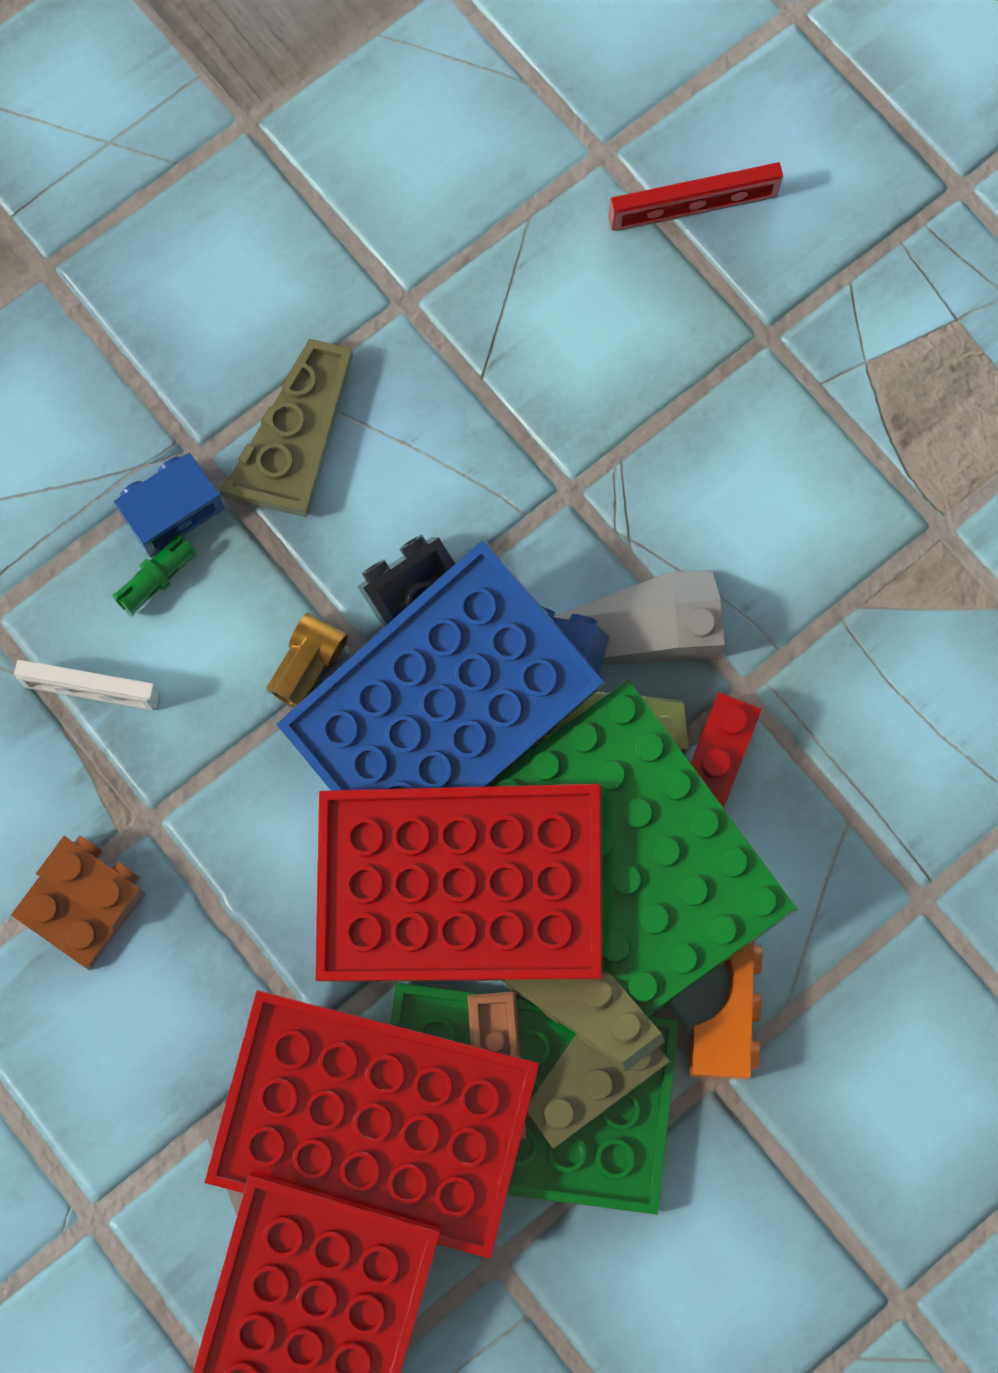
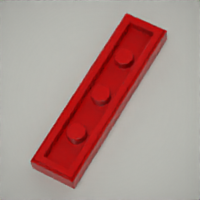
(695, 196)

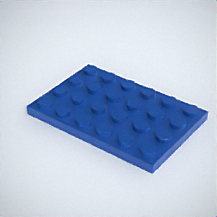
(445, 688)

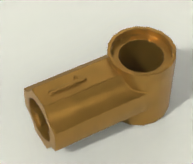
(312, 650)

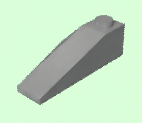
(660, 619)

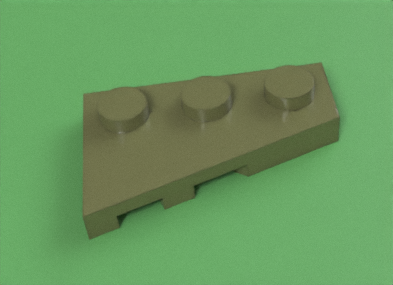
(583, 1087)

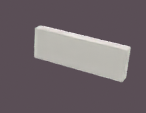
(87, 685)

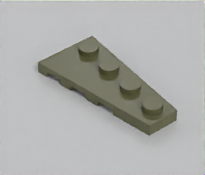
(290, 445)
(597, 1013)

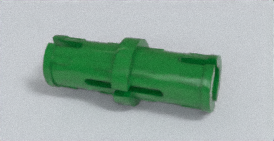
(154, 575)

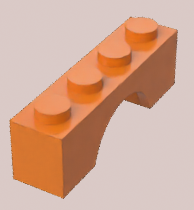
(724, 1044)

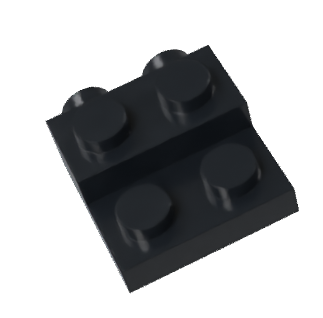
(395, 586)

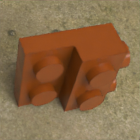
(79, 900)

